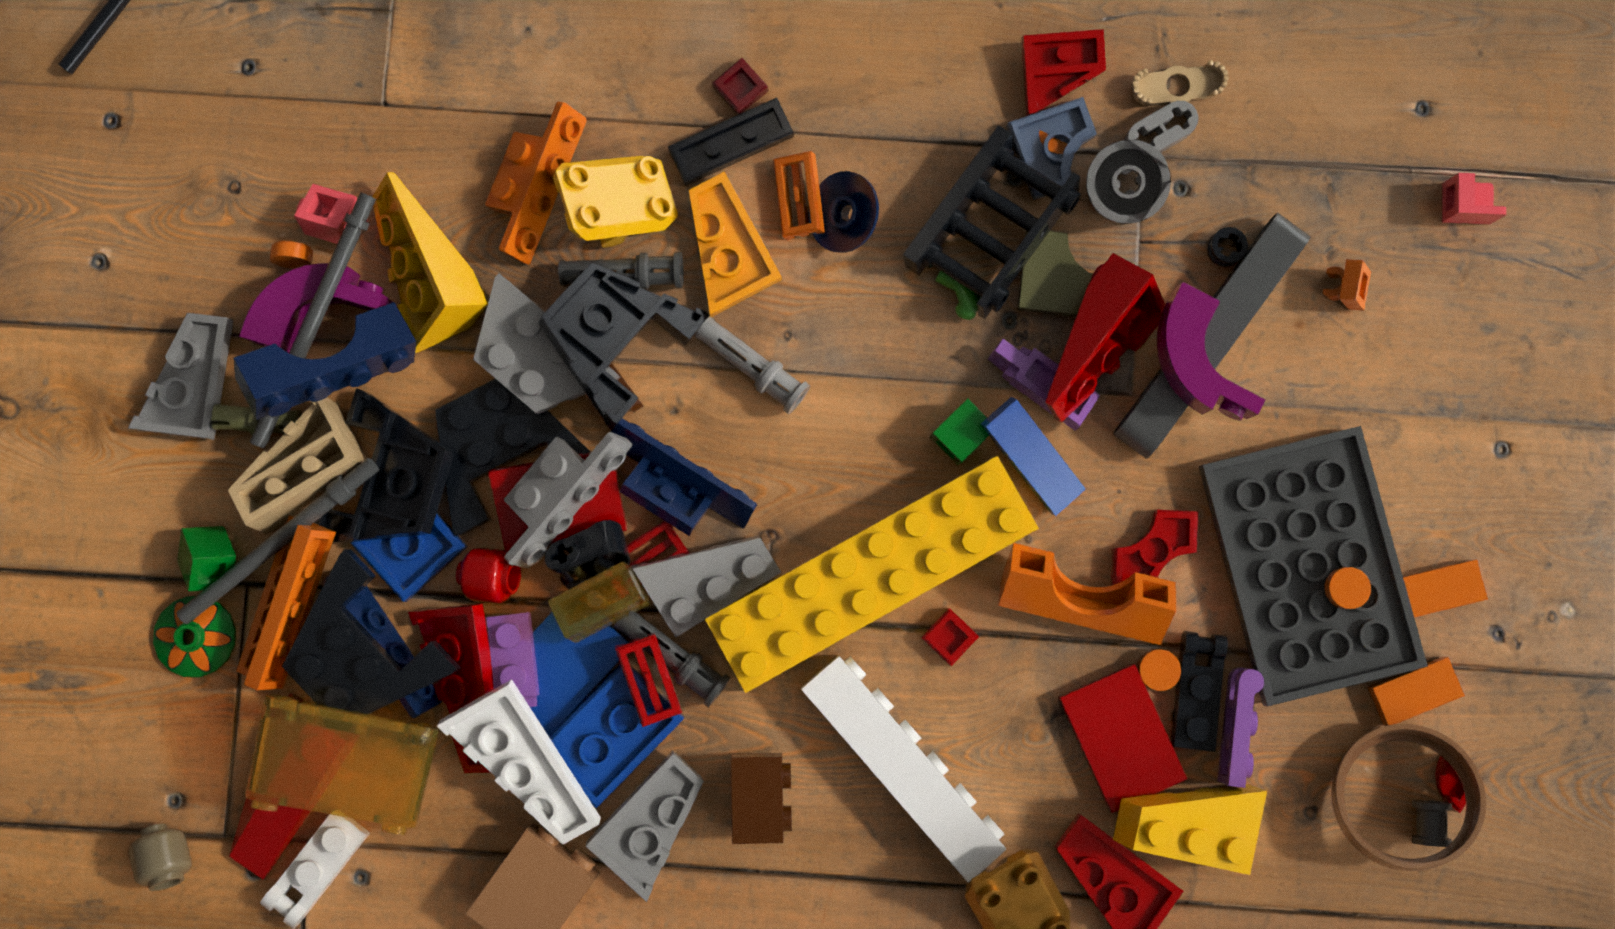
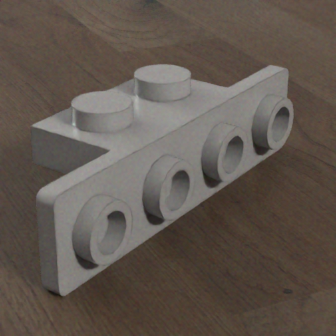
(556, 490)

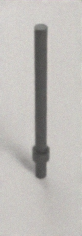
(338, 492)

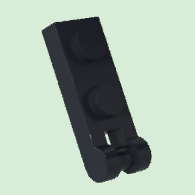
(1198, 692)

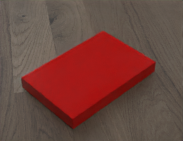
(603, 506)
(1122, 737)

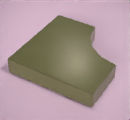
(1053, 279)

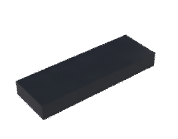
(731, 141)

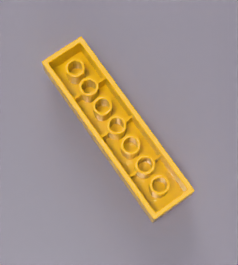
(871, 574)

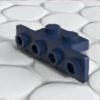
(676, 486)
(375, 621)

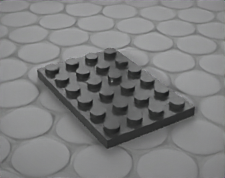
(1281, 530)

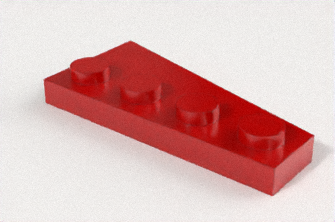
(465, 638)

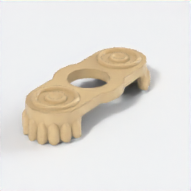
(1203, 83)

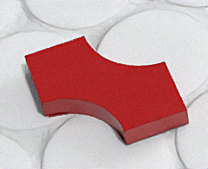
(1168, 536)

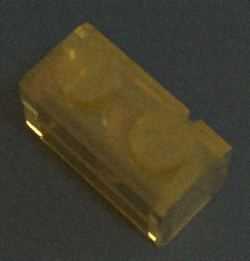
(598, 602)

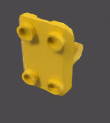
(615, 198)

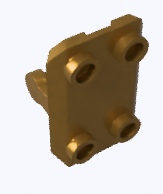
(1018, 895)

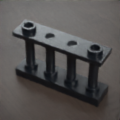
(975, 187)

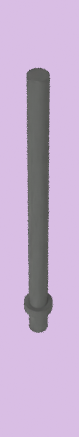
(355, 224)

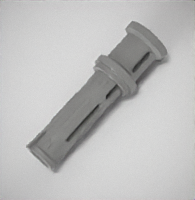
(765, 381)

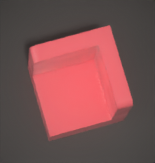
(1469, 201)

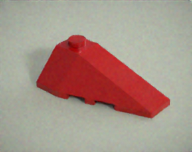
(1115, 315)
(265, 834)

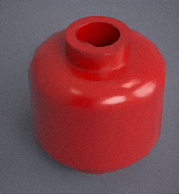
(487, 576)

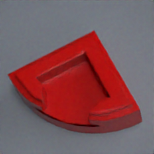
(1449, 785)

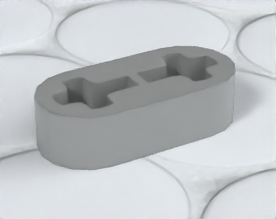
(1156, 123)

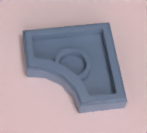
(1066, 122)

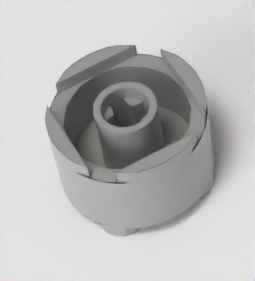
(1152, 181)

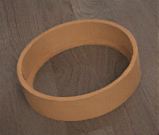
(1454, 755)

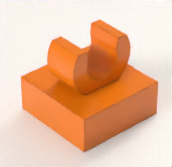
(1353, 285)

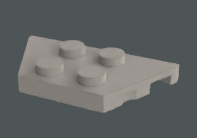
(520, 352)

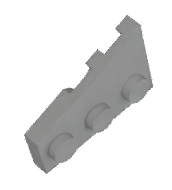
(189, 381)

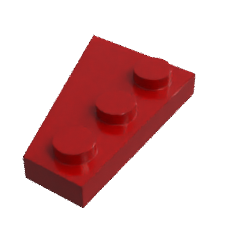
(1116, 880)

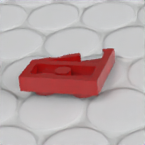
(1059, 64)

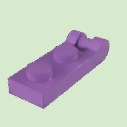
(1238, 726)

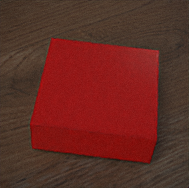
(949, 637)

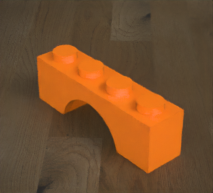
(1133, 609)

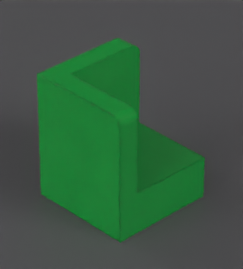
(961, 432)
(204, 555)

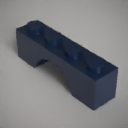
(278, 380)

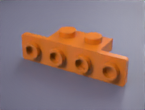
(526, 182)

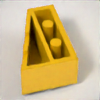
(1195, 826)

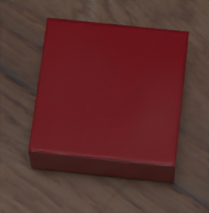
(740, 86)

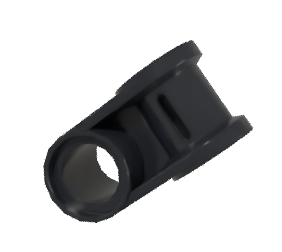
(590, 553)

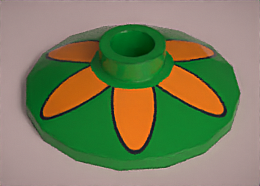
(211, 645)

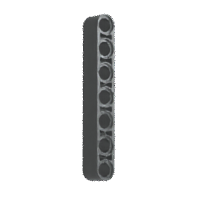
(1239, 299)

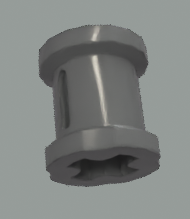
(1431, 823)

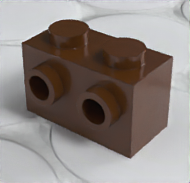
(758, 798)

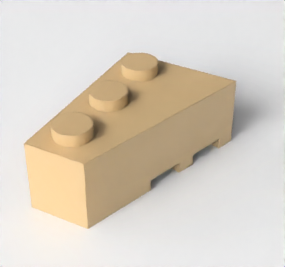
(297, 467)

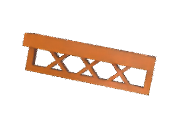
(284, 606)

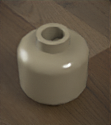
(160, 857)

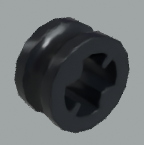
(1239, 240)

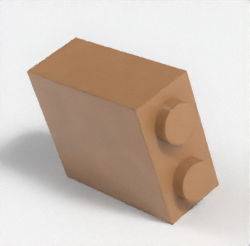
(534, 885)

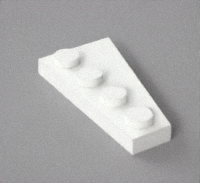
(516, 749)

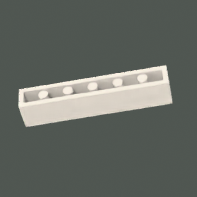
(903, 768)

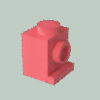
(323, 212)

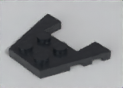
(599, 320)
(485, 434)
(409, 482)
(342, 661)

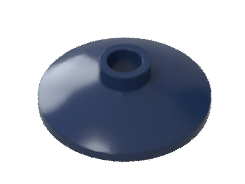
(838, 196)

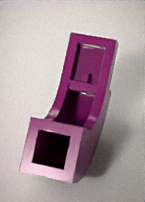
(285, 301)
(1185, 359)

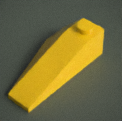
(432, 278)

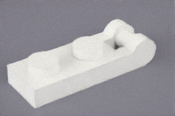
(315, 867)

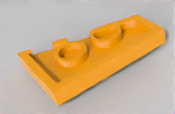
(729, 246)

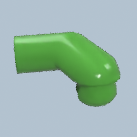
(967, 299)

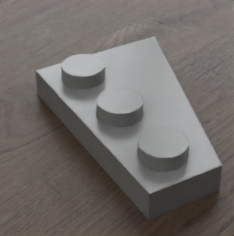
(705, 581)
(643, 828)

